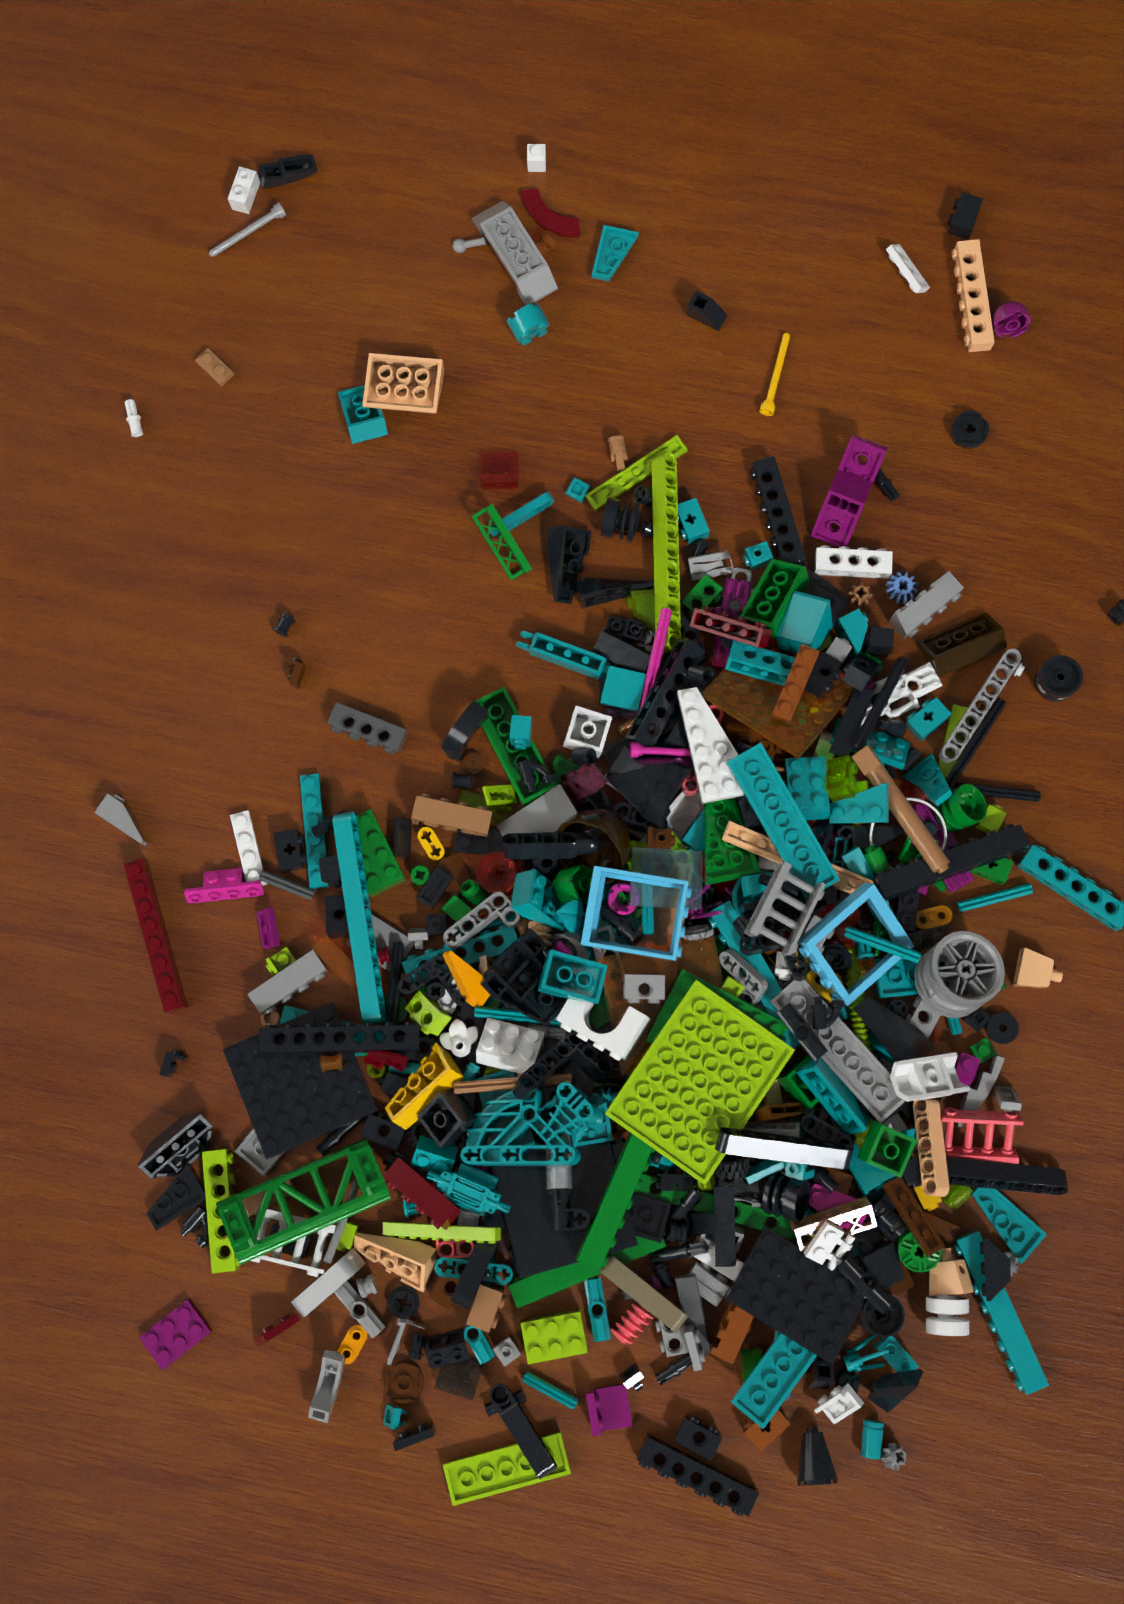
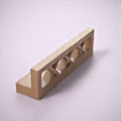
(835, 1215)

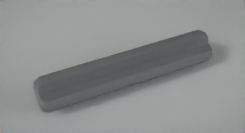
(285, 884)

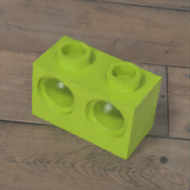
(427, 1013)

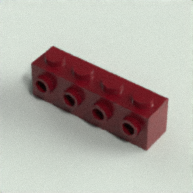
(728, 627)
(421, 1193)

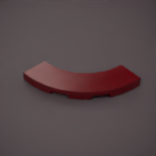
(548, 219)

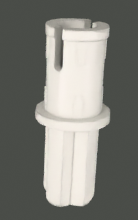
(133, 418)

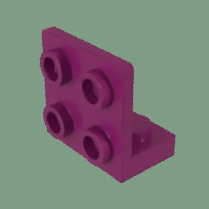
(608, 1408)

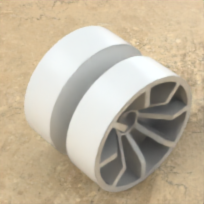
(947, 1321)

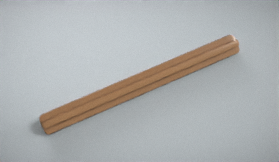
(504, 1083)

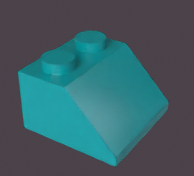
(853, 629)
(431, 1157)

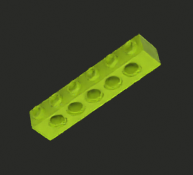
(219, 1262)

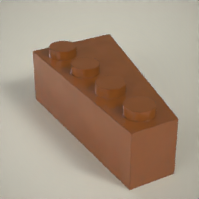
(731, 1333)

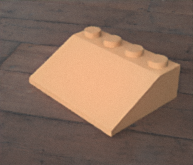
(403, 383)

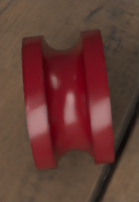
(384, 955)

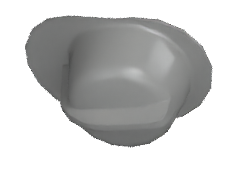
(573, 941)

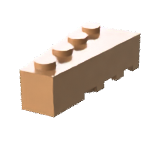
(451, 815)

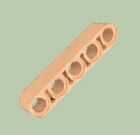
(931, 1147)

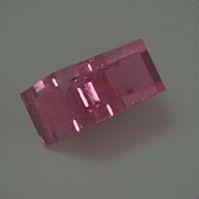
(583, 781)

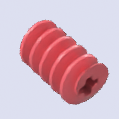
(632, 1323)

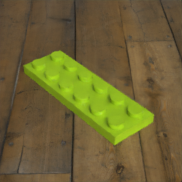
(500, 1471)

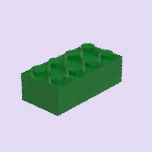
(774, 594)
(380, 864)

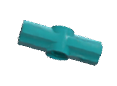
(599, 1322)

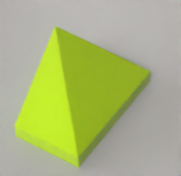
(499, 795)

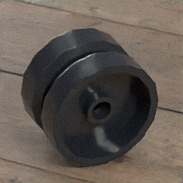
(1059, 667)

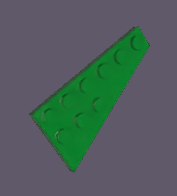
(724, 859)

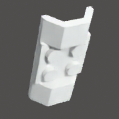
(926, 1077)

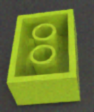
(554, 1336)

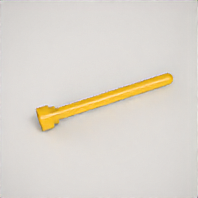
(767, 407)

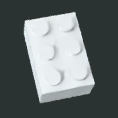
(509, 1046)

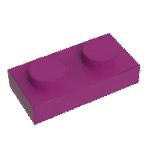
(268, 928)

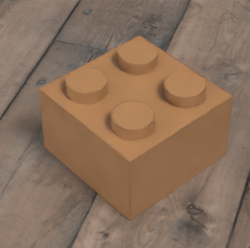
(485, 1307)

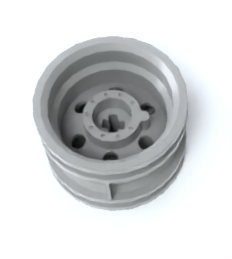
(968, 965)

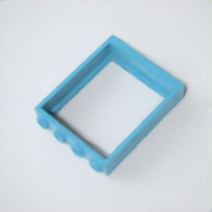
(594, 905)
(819, 965)

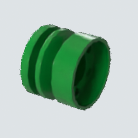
(962, 809)
(911, 1257)

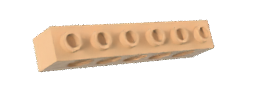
(971, 251)

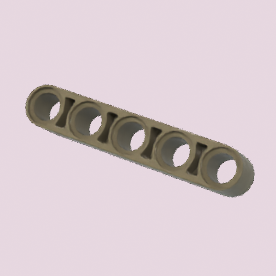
(644, 1293)

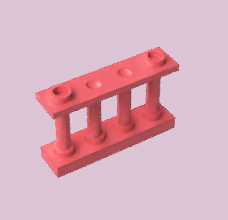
(987, 1152)

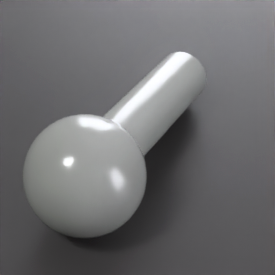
(460, 245)

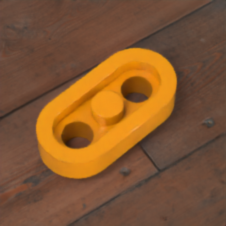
(932, 918)
(351, 1344)

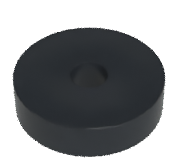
(1011, 1028)

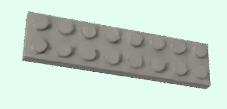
(845, 1054)

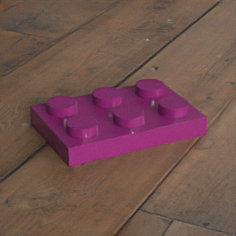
(175, 1334)

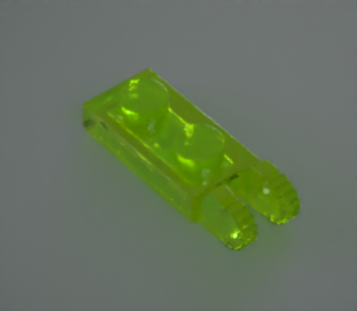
(477, 800)

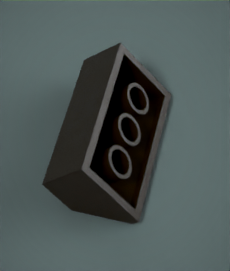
(963, 643)

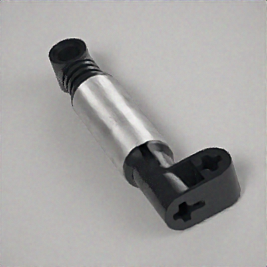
(559, 1189)

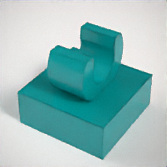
(392, 1416)

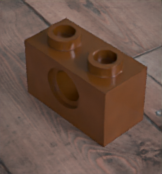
(441, 1294)

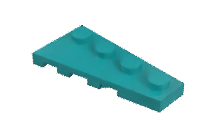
(1011, 1224)

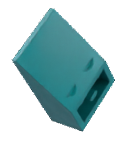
(536, 899)

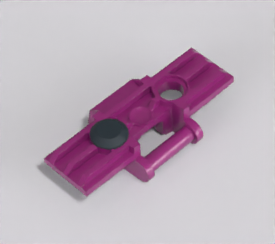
(734, 591)
(936, 830)

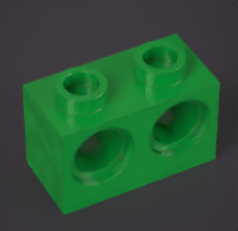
(698, 596)

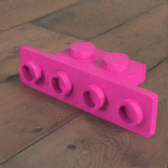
(222, 886)

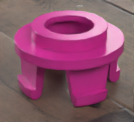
(614, 905)

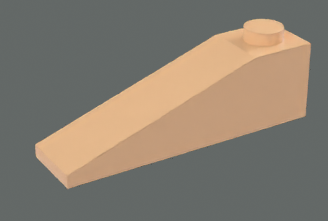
(406, 1258)

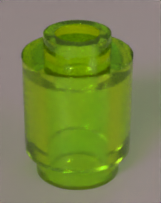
(957, 1196)

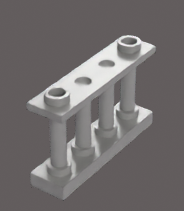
(765, 908)

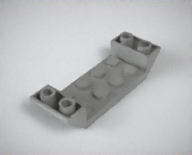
(516, 252)

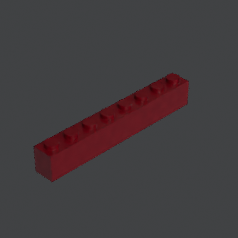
(155, 936)

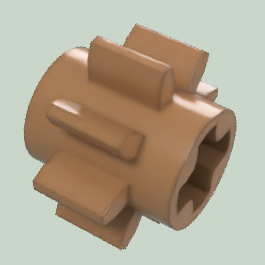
(855, 597)

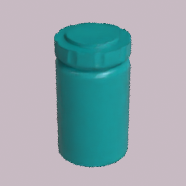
(872, 1439)

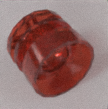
(489, 869)

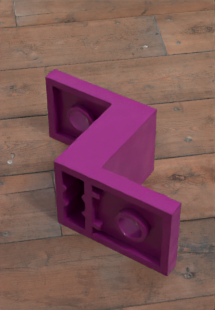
(848, 491)

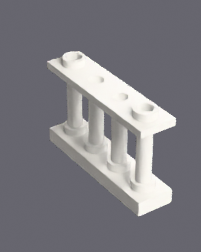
(313, 1270)

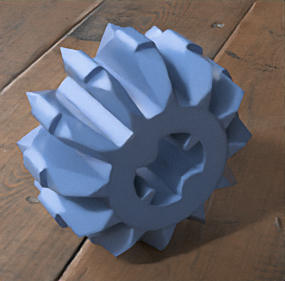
(905, 594)

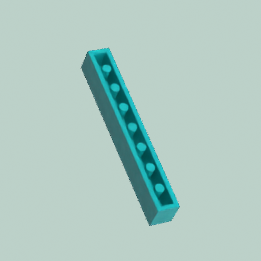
(729, 936)
(1003, 1320)

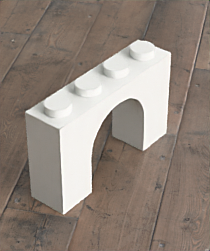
(619, 1041)

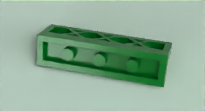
(507, 538)

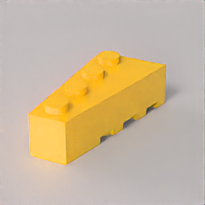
(434, 1075)

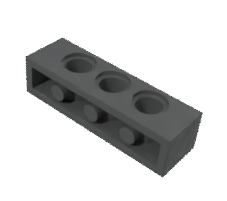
(342, 713)

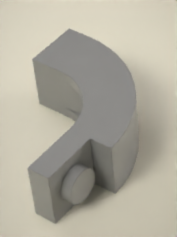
(327, 1386)

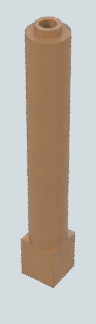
(874, 769)

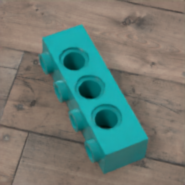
(759, 663)

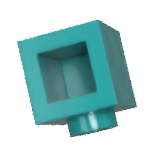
(757, 556)

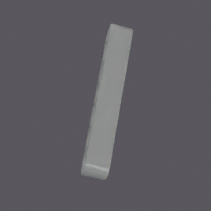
(987, 701)

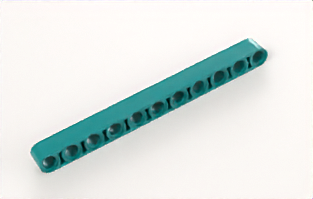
(359, 918)

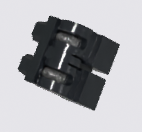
(888, 1218)

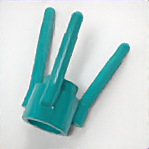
(854, 1361)

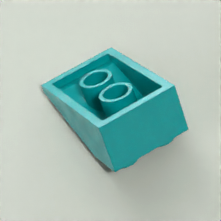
(361, 421)
(572, 977)

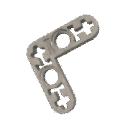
(749, 986)

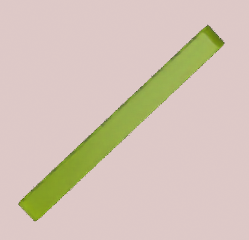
(666, 544)

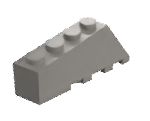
(926, 605)

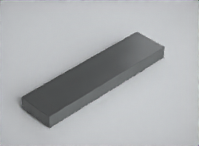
(692, 1305)

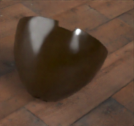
(612, 837)

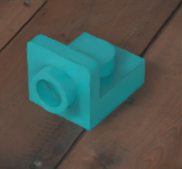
(798, 1171)

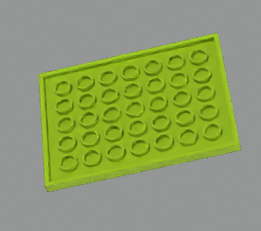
(698, 1077)

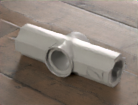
(368, 1320)

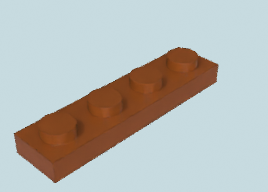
(795, 683)

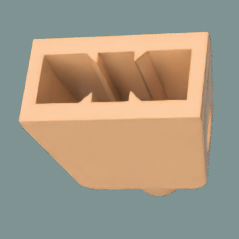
(1035, 970)
(949, 1276)

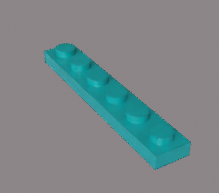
(312, 816)

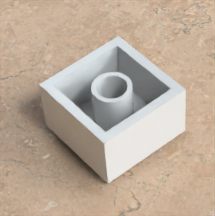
(587, 730)

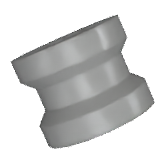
(367, 1285)

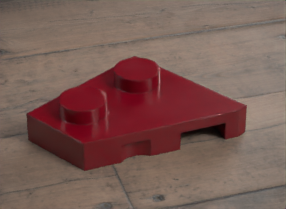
(270, 1331)

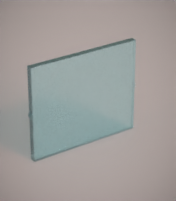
(666, 863)

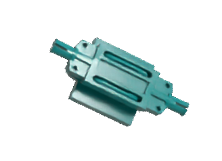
(471, 1189)

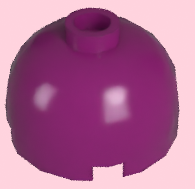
(1011, 319)

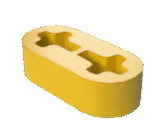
(427, 846)

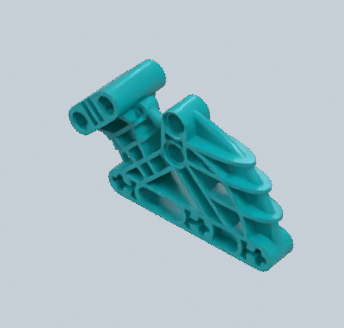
(572, 1112)

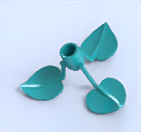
(572, 913)

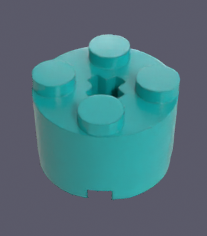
(528, 323)

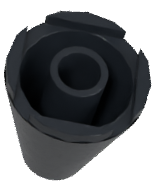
(815, 1460)

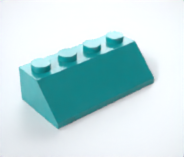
(834, 1096)

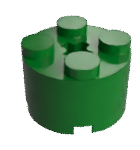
(573, 884)

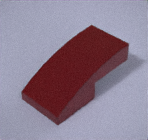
(379, 1058)

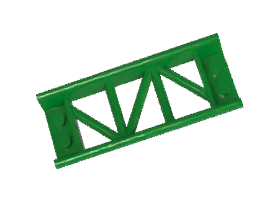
(244, 1235)

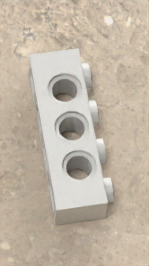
(881, 556)

